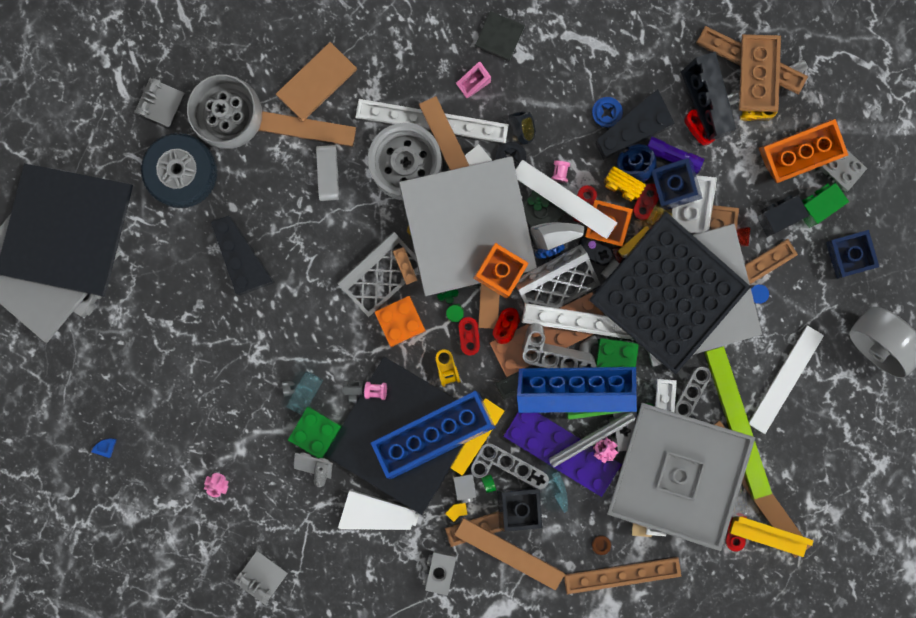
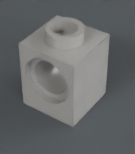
(465, 488)

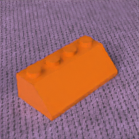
(804, 151)

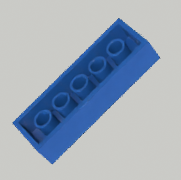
(577, 390)
(433, 435)

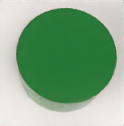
(455, 312)
(488, 483)

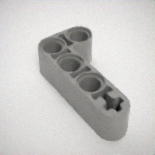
(560, 354)
(512, 468)

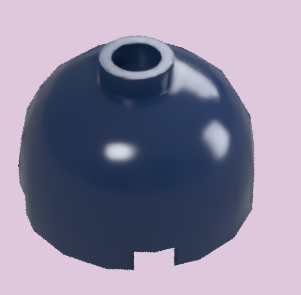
(638, 162)

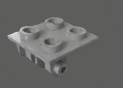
(159, 102)
(844, 171)
(319, 467)
(260, 577)

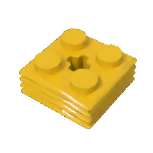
(624, 183)

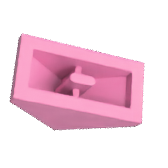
(474, 80)

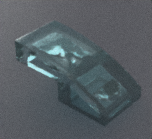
(304, 393)
(560, 496)

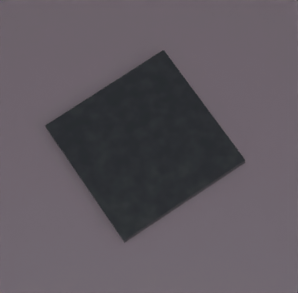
(64, 229)
(669, 293)
(372, 418)

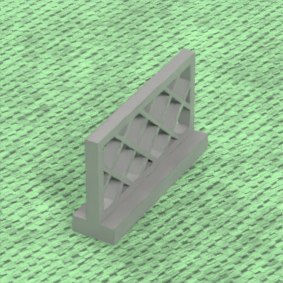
(366, 264)
(551, 272)

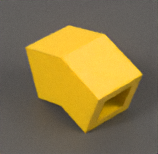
(456, 510)

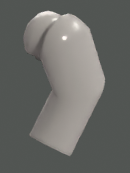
(586, 345)

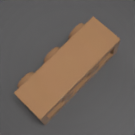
(404, 265)

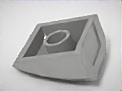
(554, 234)

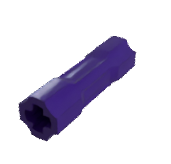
(673, 154)

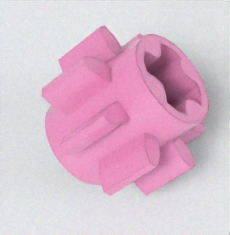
(605, 450)
(216, 485)

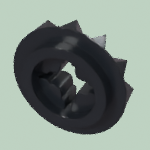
(511, 147)

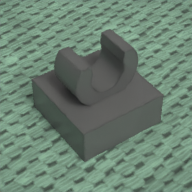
(353, 389)

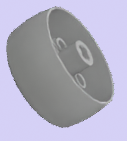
(206, 103)
(886, 341)

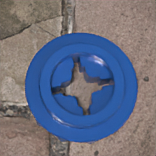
(607, 102)
(542, 253)

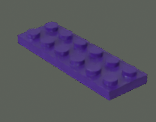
(545, 439)

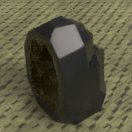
(523, 126)

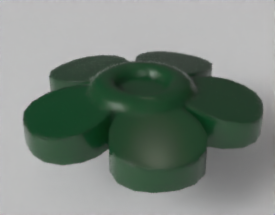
(537, 199)
(448, 295)

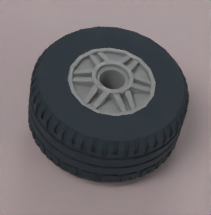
(161, 167)

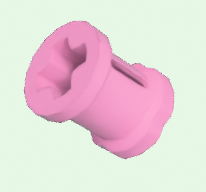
(560, 171)
(380, 391)

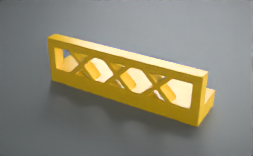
(769, 535)

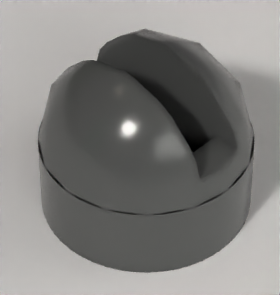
(286, 385)

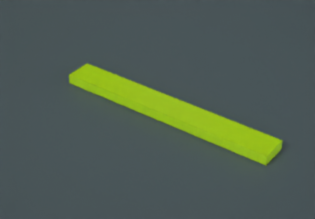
(737, 418)

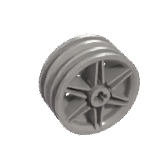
(394, 138)

